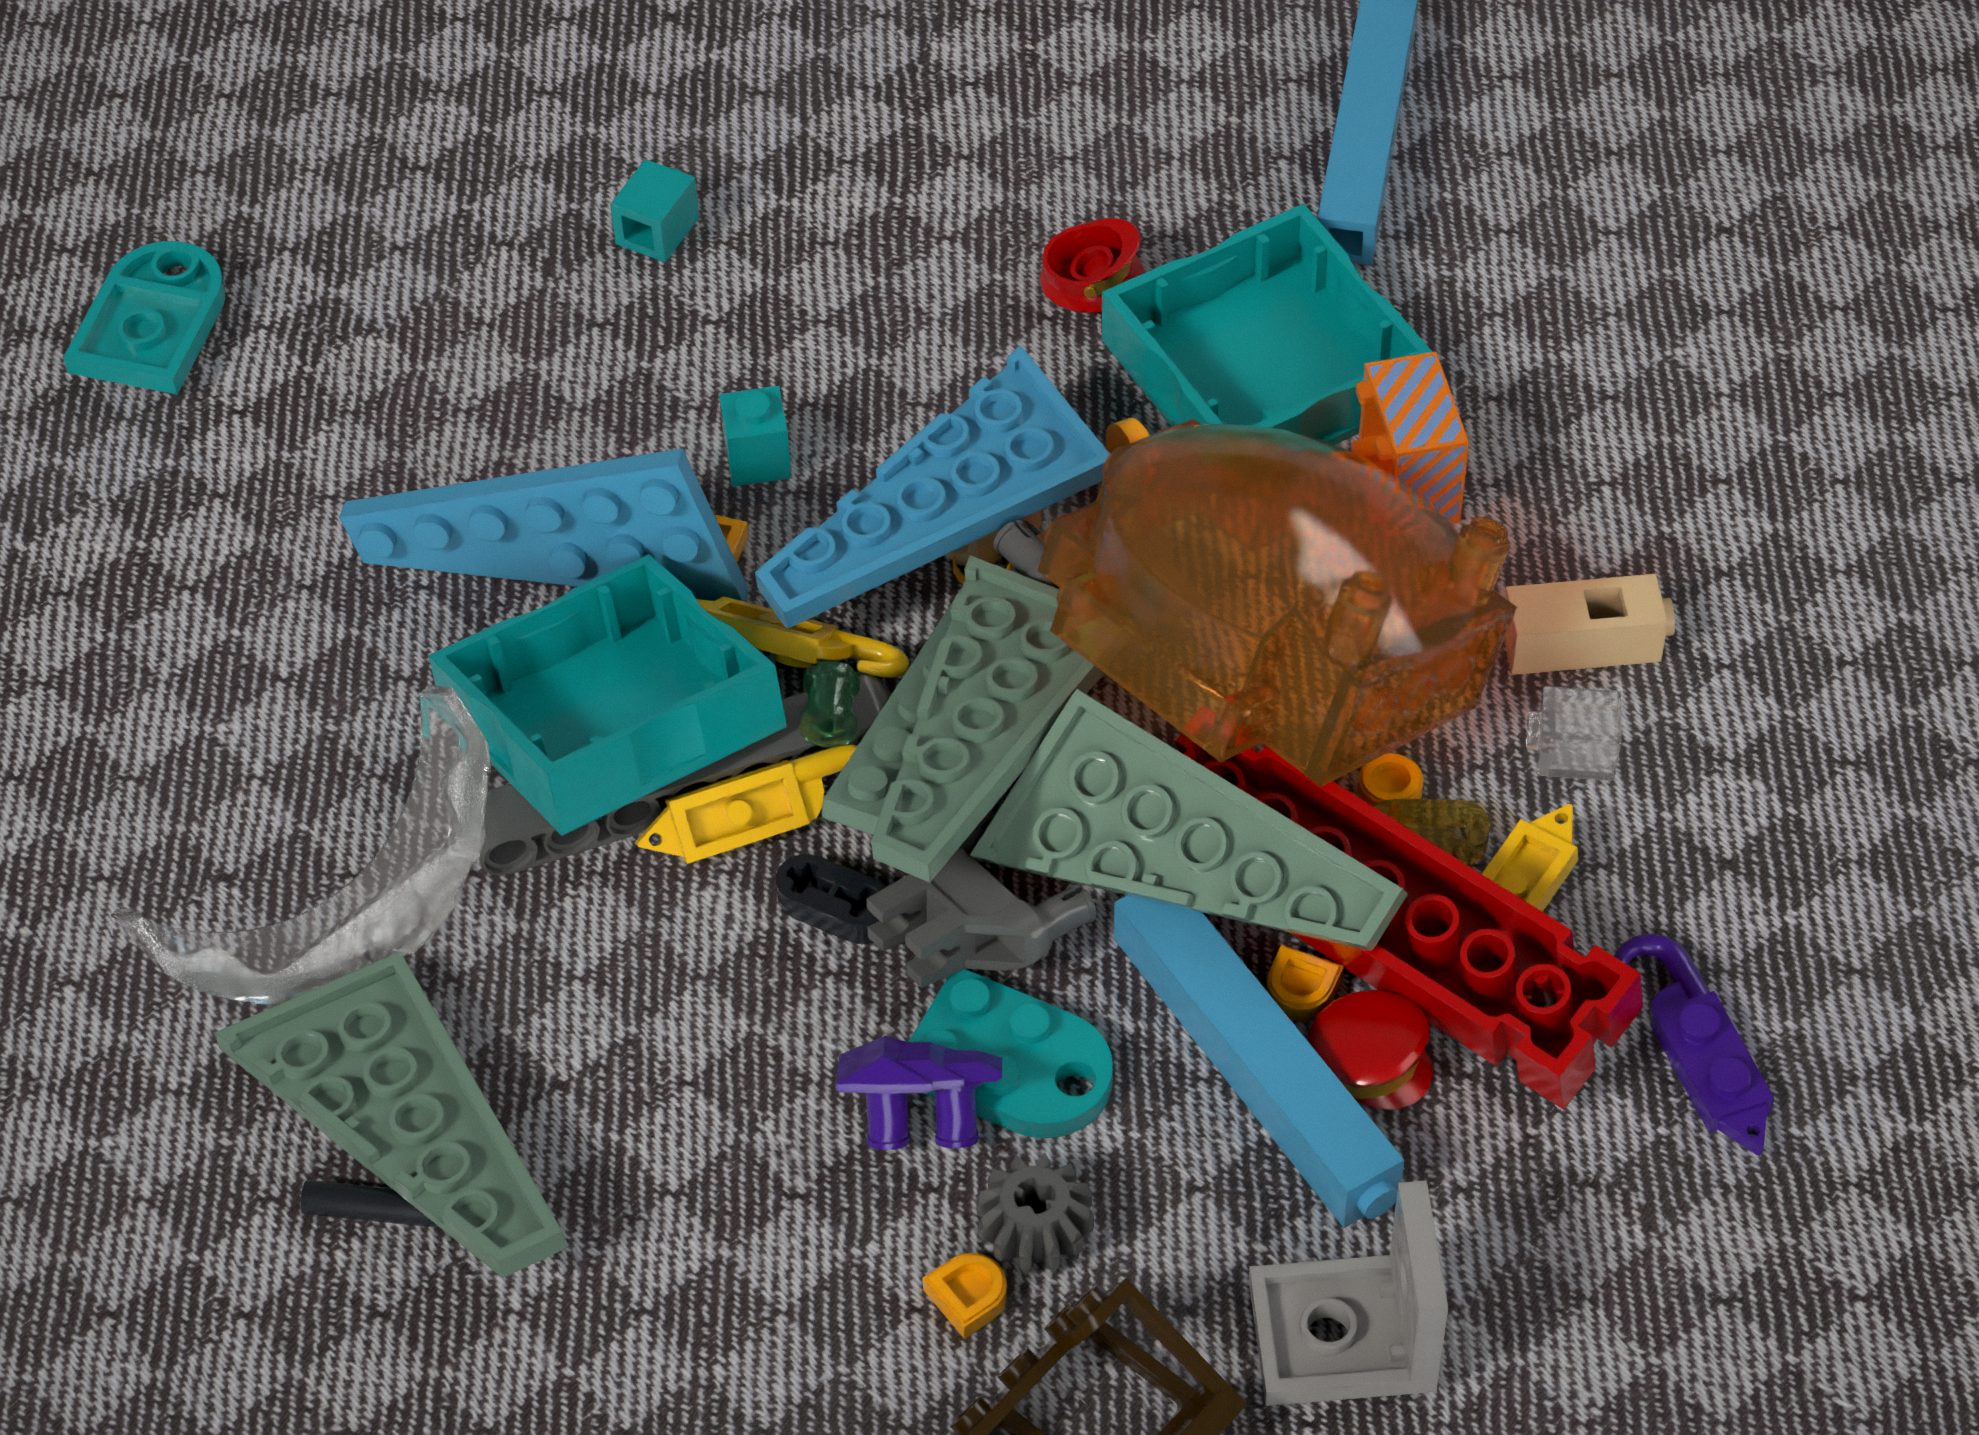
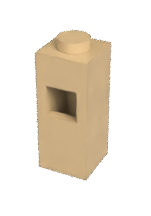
(1587, 624)

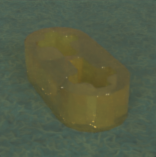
(1436, 818)

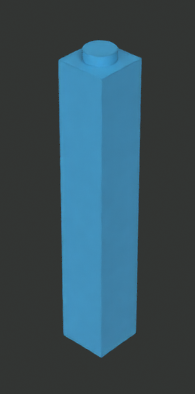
(1367, 125)
(1262, 1057)

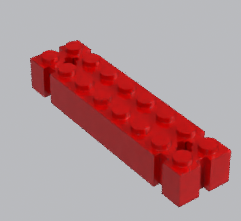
(1459, 943)

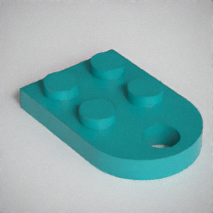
(149, 323)
(1037, 1050)

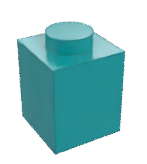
(655, 210)
(755, 436)

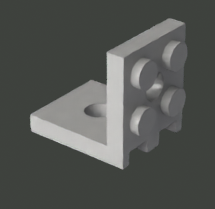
(1386, 1302)

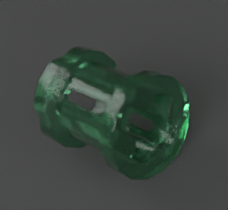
(830, 699)

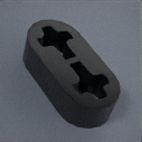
(833, 900)

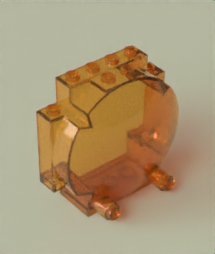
(1278, 595)

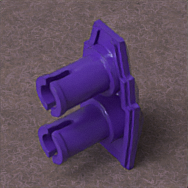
(893, 1067)

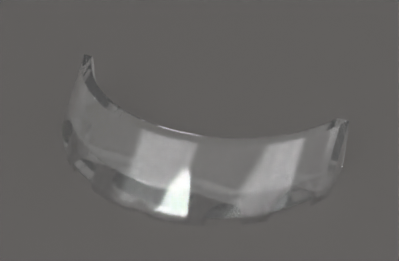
(382, 911)

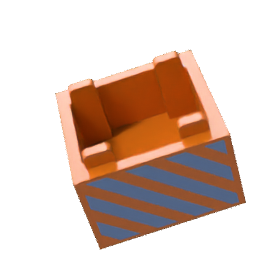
(1414, 428)

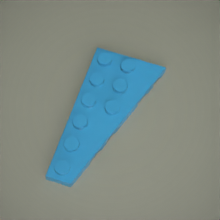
(951, 484)
(555, 526)

